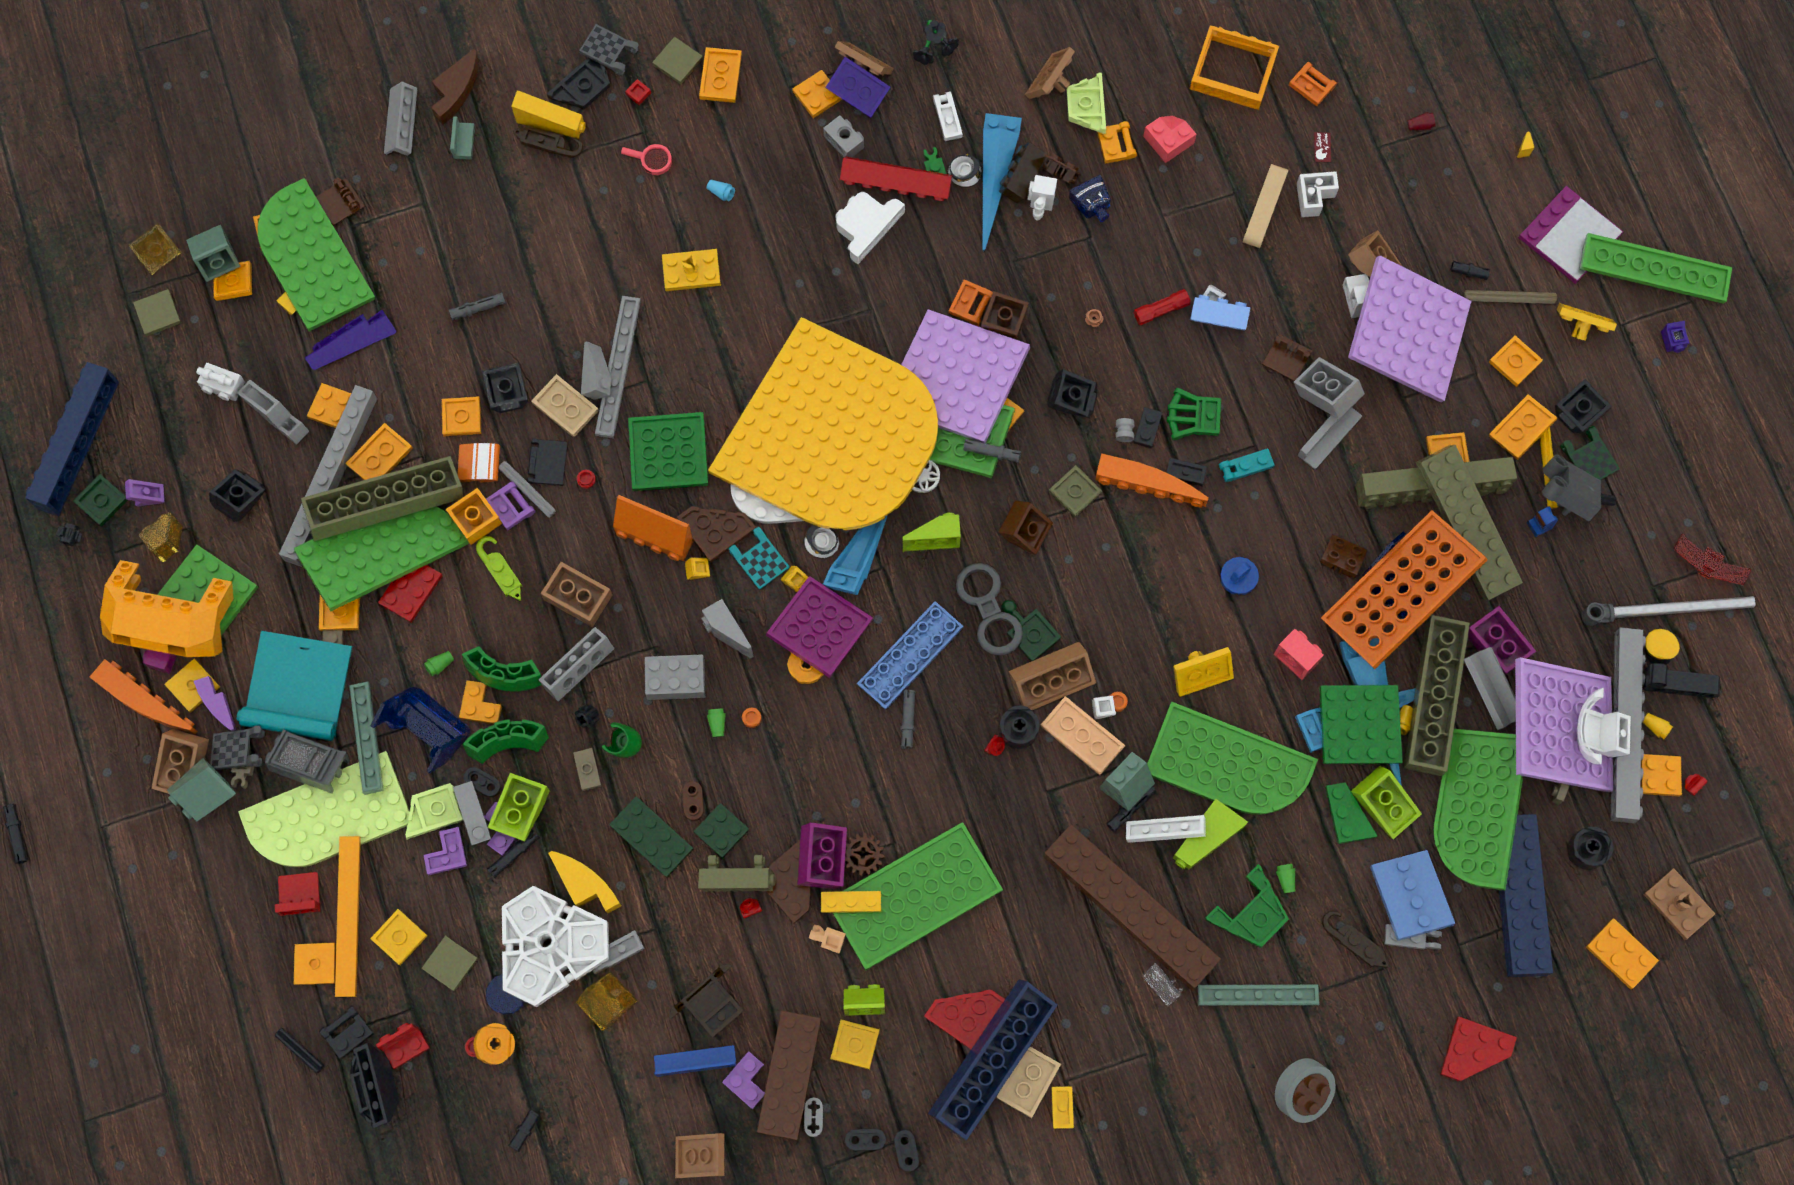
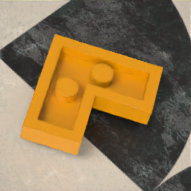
(473, 706)

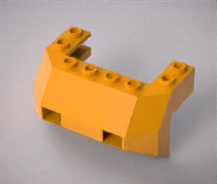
(163, 621)

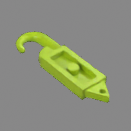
(499, 569)

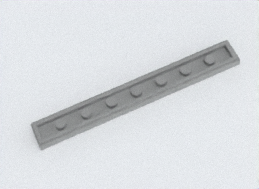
(618, 366)

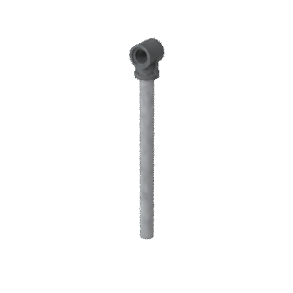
(1607, 613)

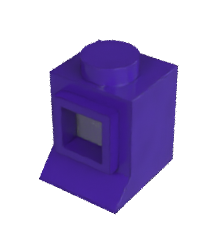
(1675, 336)

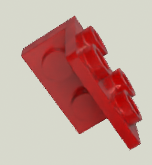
(298, 894)
(403, 1045)

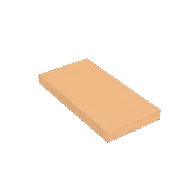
(1082, 735)

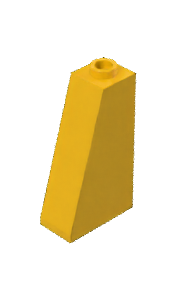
(546, 116)

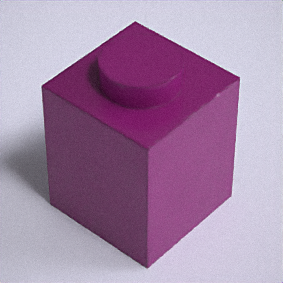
(159, 660)

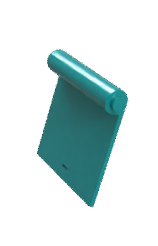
(296, 686)

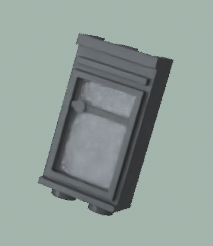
(305, 761)

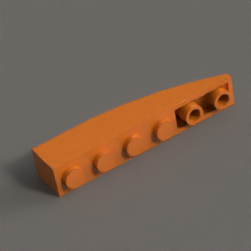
(1146, 479)
(138, 697)

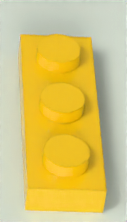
(851, 902)

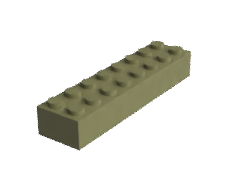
(1409, 486)
(382, 498)
(1467, 514)
(1436, 695)

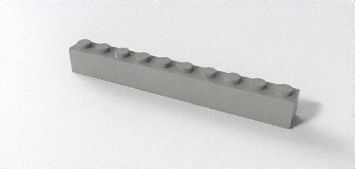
(332, 464)
(1628, 701)

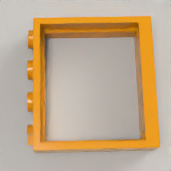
(1226, 91)

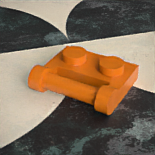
(1309, 87)
(965, 299)

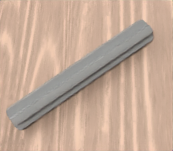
(527, 489)

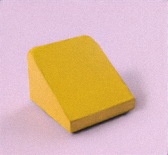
(1526, 146)
(285, 302)
(697, 568)
(794, 578)

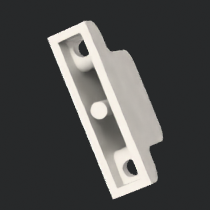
(866, 222)

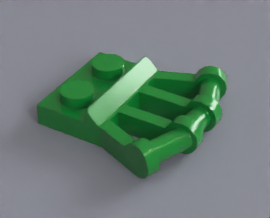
(1206, 415)

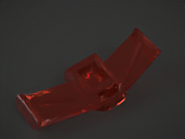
(1710, 562)

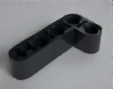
(1680, 683)

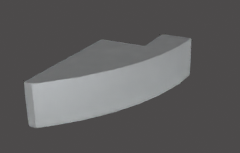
(273, 411)

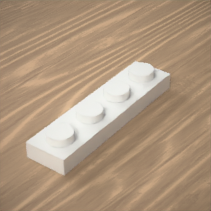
(1166, 828)

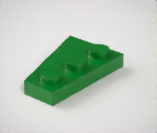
(1347, 815)

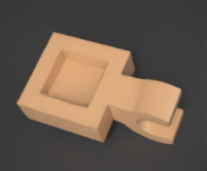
(830, 938)

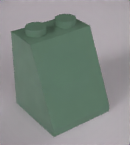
(213, 253)
(1128, 781)
(200, 791)

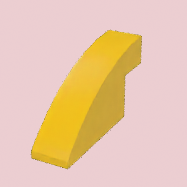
(583, 882)

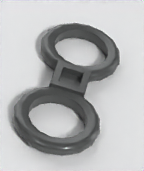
(989, 609)

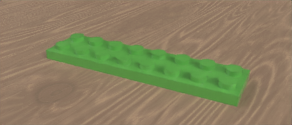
(1656, 268)

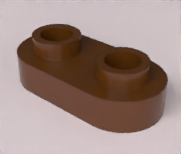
(693, 800)

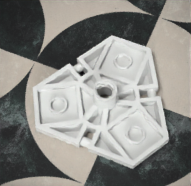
(576, 945)

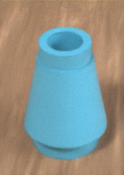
(720, 189)

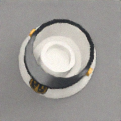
(965, 170)
(821, 541)

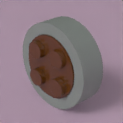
(1305, 1090)

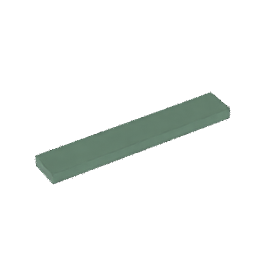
(366, 738)
(1258, 995)

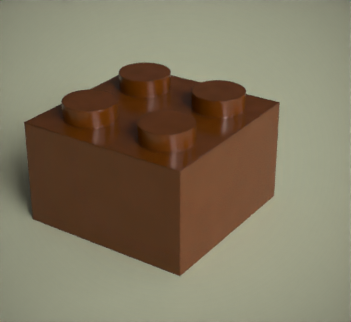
(1005, 315)

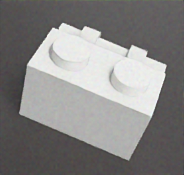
(1042, 195)
(219, 381)

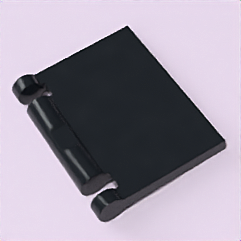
(547, 462)

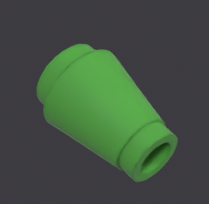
(438, 663)
(716, 721)
(1286, 877)

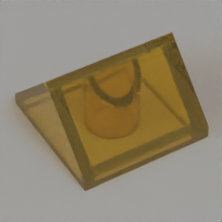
(154, 249)

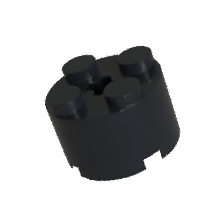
(1029, 723)
(1599, 843)

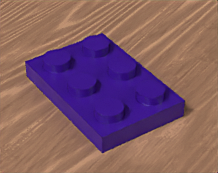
(857, 87)

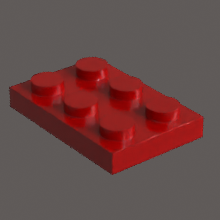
(409, 593)

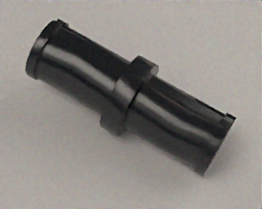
(1469, 270)
(524, 1130)

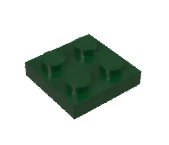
(100, 500)
(721, 830)

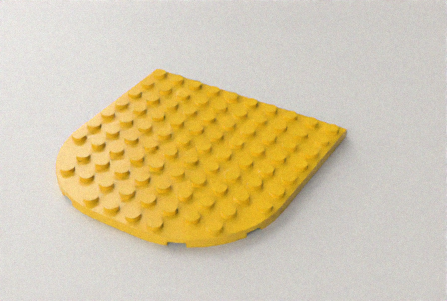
(831, 432)

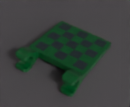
(1592, 457)

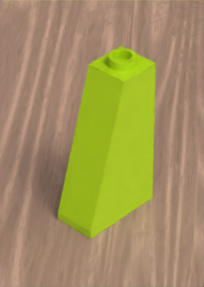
(1220, 827)

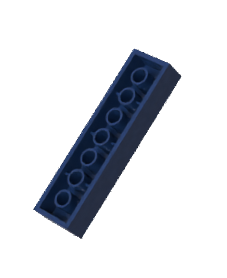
(72, 439)
(1525, 905)
(992, 1059)

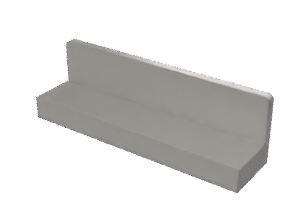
(400, 119)
(1328, 437)
(1493, 686)

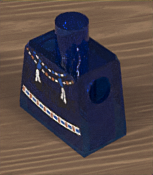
(1091, 198)

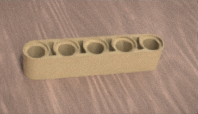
(1265, 206)

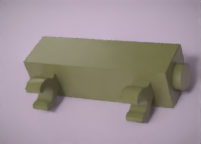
(736, 879)

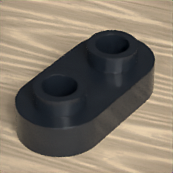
(483, 782)
(865, 1139)
(905, 1151)

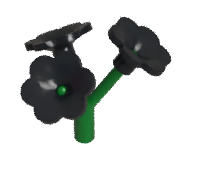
(937, 34)

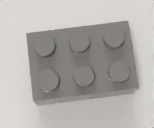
(1329, 388)
(674, 677)

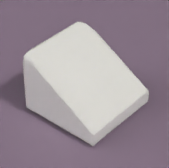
(1214, 293)
(1103, 707)

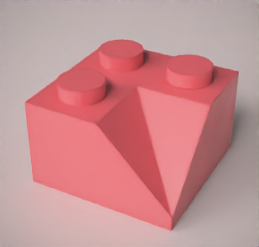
(1169, 136)
(1298, 654)

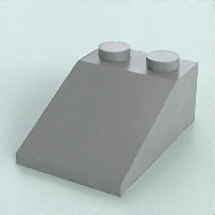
(724, 627)

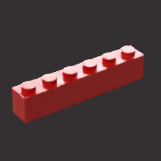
(896, 177)

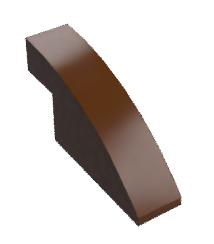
(455, 86)

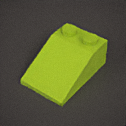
(937, 534)
(1386, 801)
(518, 807)
(864, 1001)

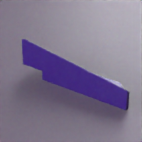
(350, 338)

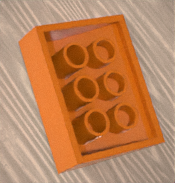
(652, 529)

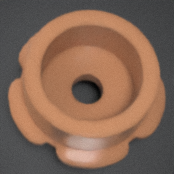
(1094, 313)

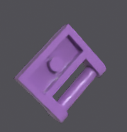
(505, 510)

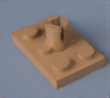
(863, 58)
(1051, 74)
(1679, 904)
(699, 1156)

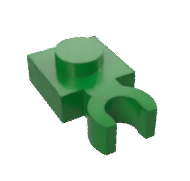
(933, 164)

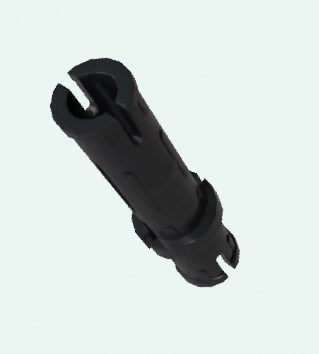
(1124, 815)
(14, 829)
(512, 854)

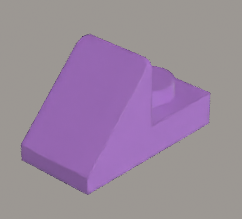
(144, 492)

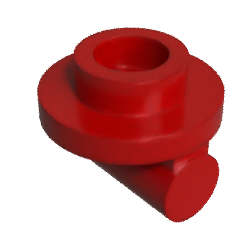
(995, 746)
(1694, 783)
(750, 907)

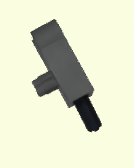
(1574, 489)

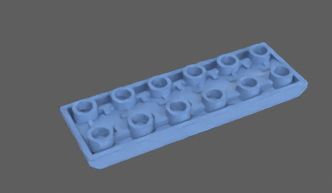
(910, 655)

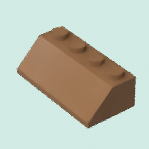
(1053, 676)

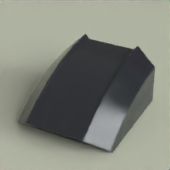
(505, 388)
(1073, 394)
(1581, 407)
(236, 495)

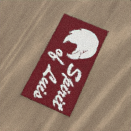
(1322, 146)

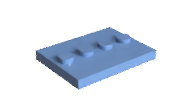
(1412, 895)

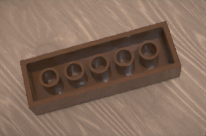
(789, 1076)

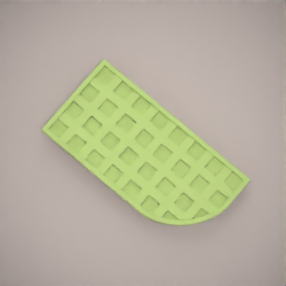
(306, 822)

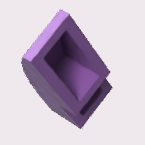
(215, 702)

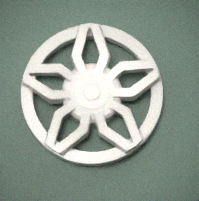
(925, 477)

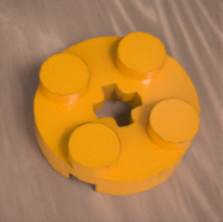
(801, 674)
(502, 1036)

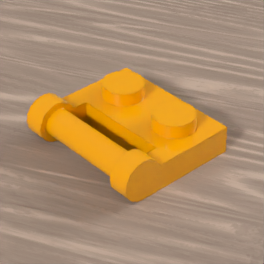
(1110, 143)

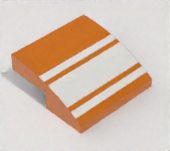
(478, 462)

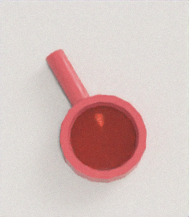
(655, 158)

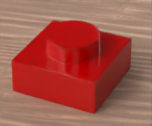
(638, 92)

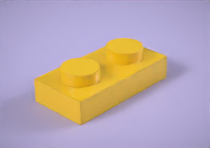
(1062, 1108)

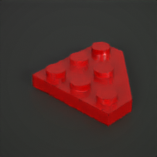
(965, 1015)
(1475, 1049)

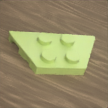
(1086, 104)
(432, 811)

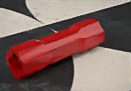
(1173, 302)

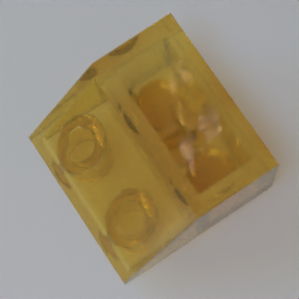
(163, 536)
(606, 1001)

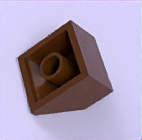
(1025, 526)

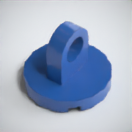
(1239, 576)

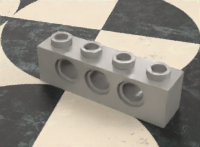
(576, 664)

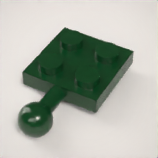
(1037, 631)

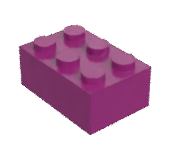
(1502, 636)
(822, 856)

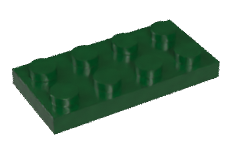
(651, 837)

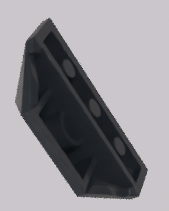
(373, 1085)

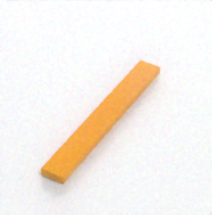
(347, 916)

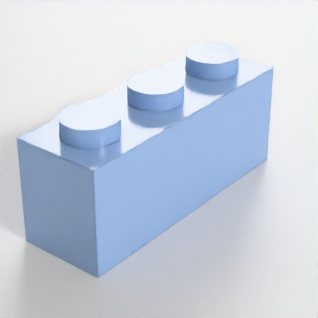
(1220, 312)

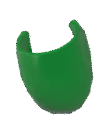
(624, 741)

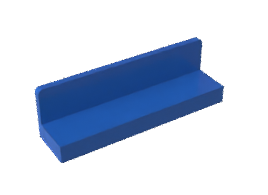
(695, 1061)

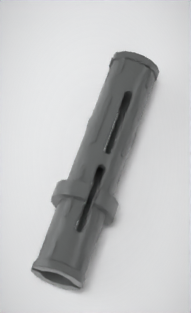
(477, 306)
(991, 450)
(907, 727)

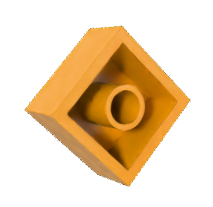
(474, 516)

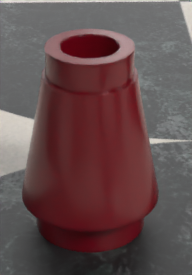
(1422, 122)

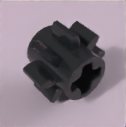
(69, 534)
(586, 716)

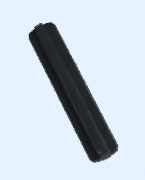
(299, 1050)

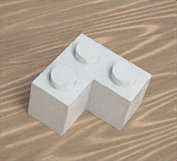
(1313, 189)
(1355, 291)

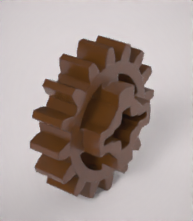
(872, 855)

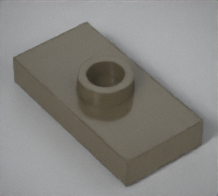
(587, 769)

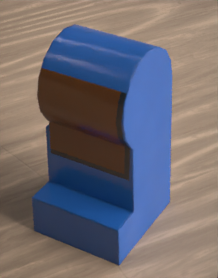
(1542, 521)

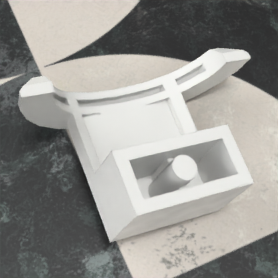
(1602, 732)

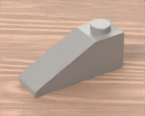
(595, 373)
(471, 813)

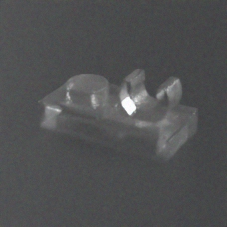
(1161, 984)

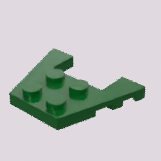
(1259, 918)

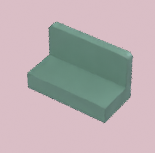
(462, 139)

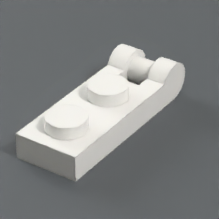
(947, 116)

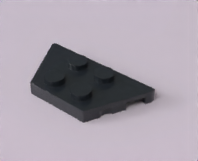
(581, 85)

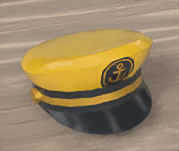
(1661, 646)

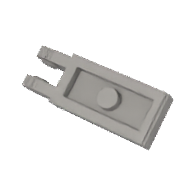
(1415, 942)
(621, 950)

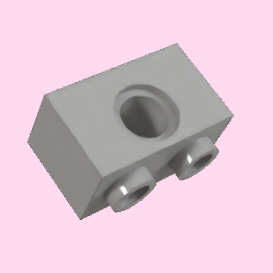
(846, 147)

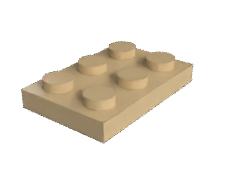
(565, 405)
(1029, 1082)

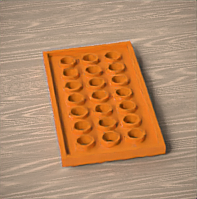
(1403, 601)

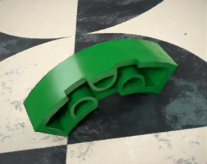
(501, 676)
(503, 736)

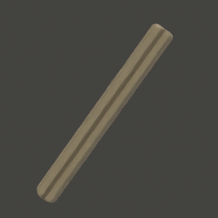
(1510, 296)

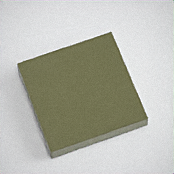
(677, 60)
(157, 312)
(1075, 491)
(449, 963)

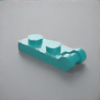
(1247, 465)

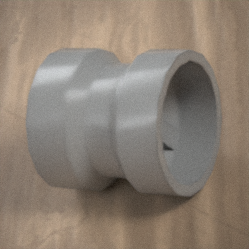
(1124, 430)

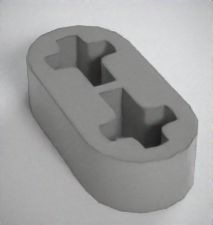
(808, 1117)

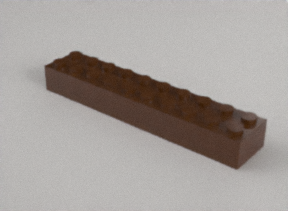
(1131, 907)

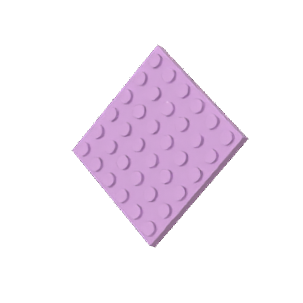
(1409, 329)
(965, 372)
(1547, 722)

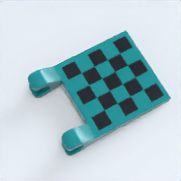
(762, 561)

